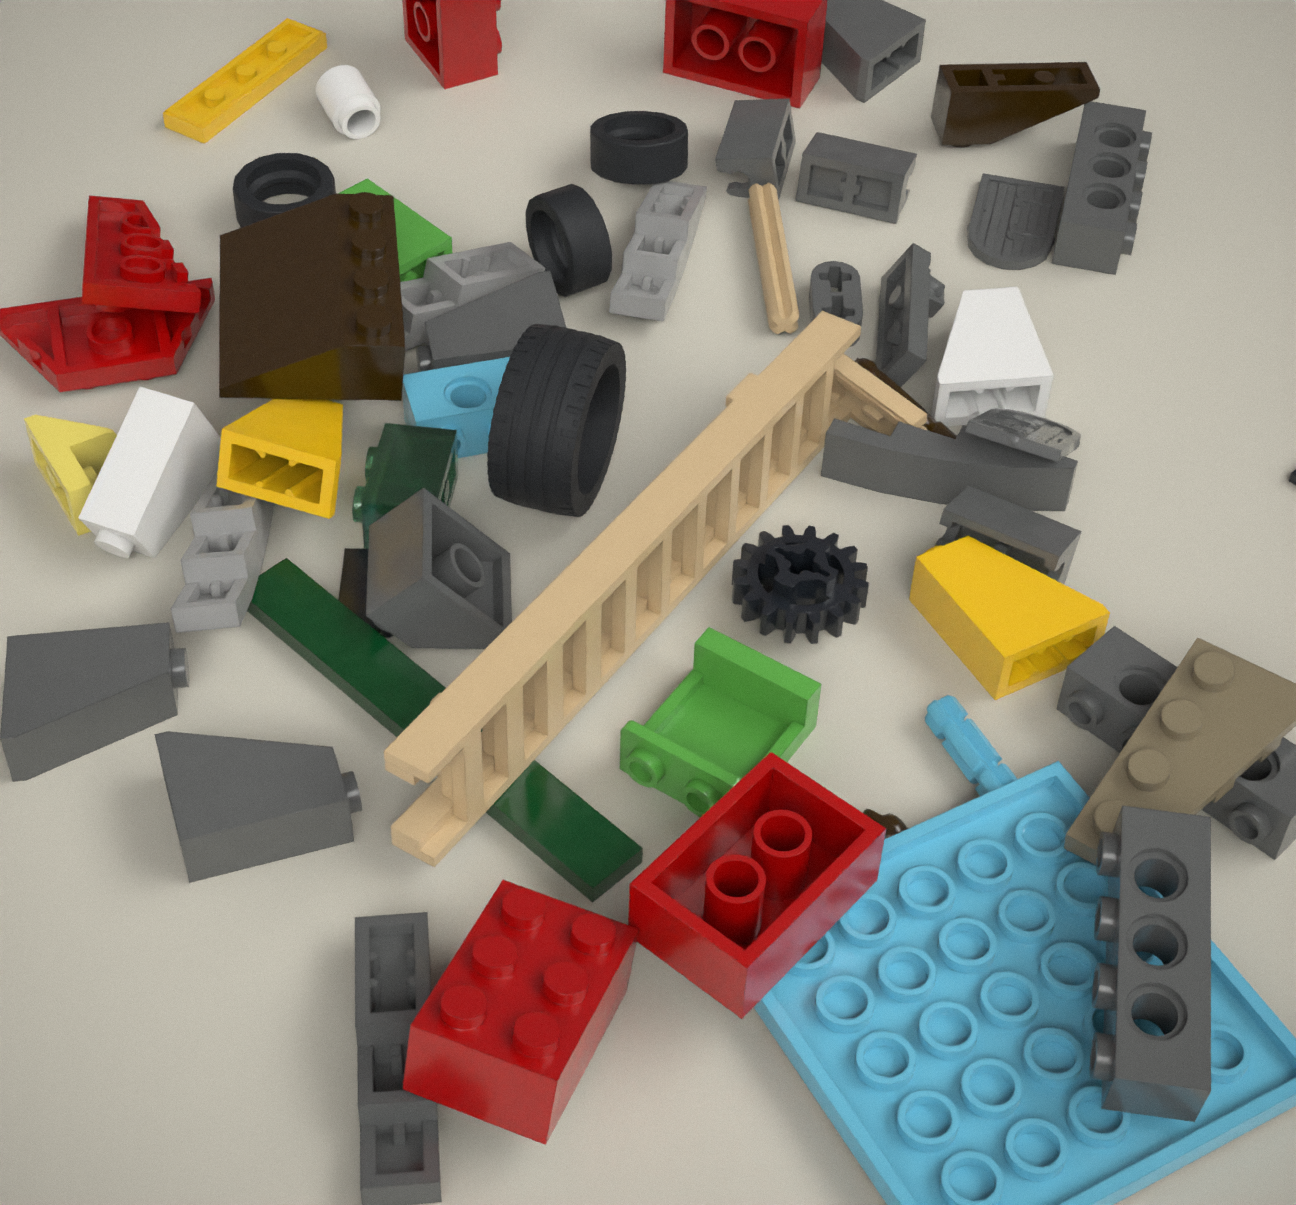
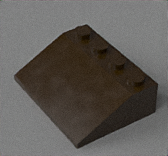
(313, 303)

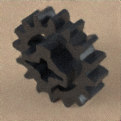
(804, 583)

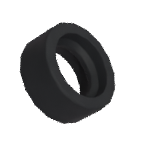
(639, 147)
(275, 176)
(569, 238)

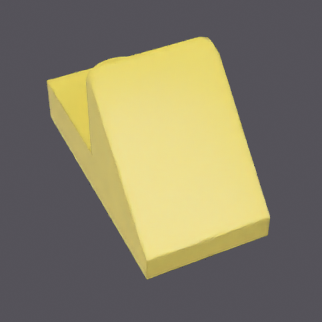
(69, 460)

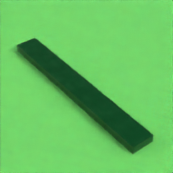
(396, 690)

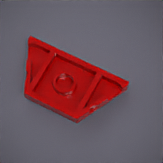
(91, 348)

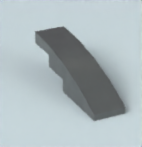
(938, 468)
(395, 1126)

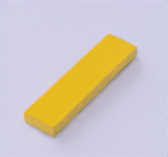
(245, 80)

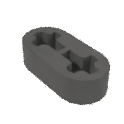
(844, 303)

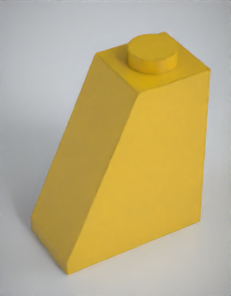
(285, 454)
(1003, 615)

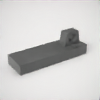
(905, 304)

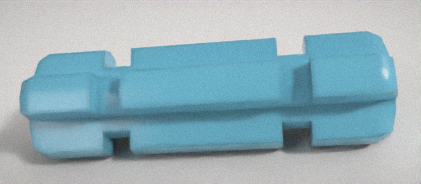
(967, 745)

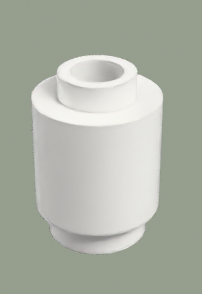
(348, 101)

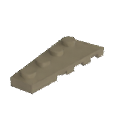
(1192, 742)

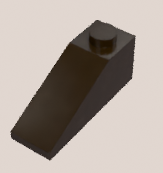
(1001, 99)

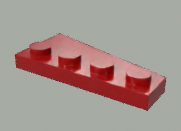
(130, 262)

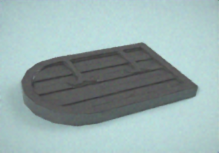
(1014, 222)
(1025, 432)

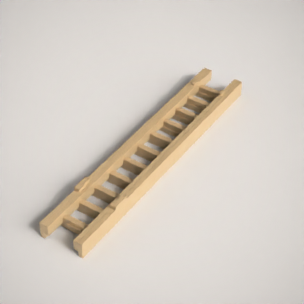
(614, 594)

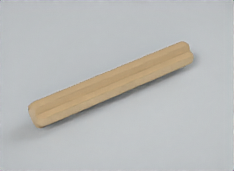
(773, 259)

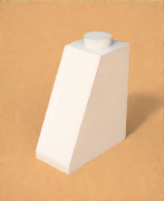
(991, 360)
(151, 475)

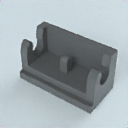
(757, 143)
(855, 177)
(1012, 531)

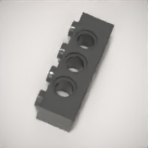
(1103, 188)
(1111, 693)
(1138, 1070)

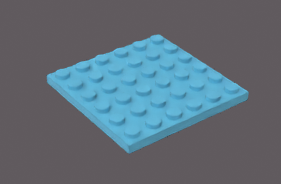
(961, 1023)

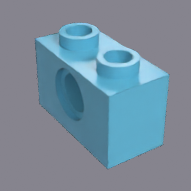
(456, 400)

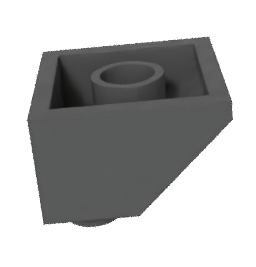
(436, 577)

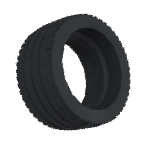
(556, 419)

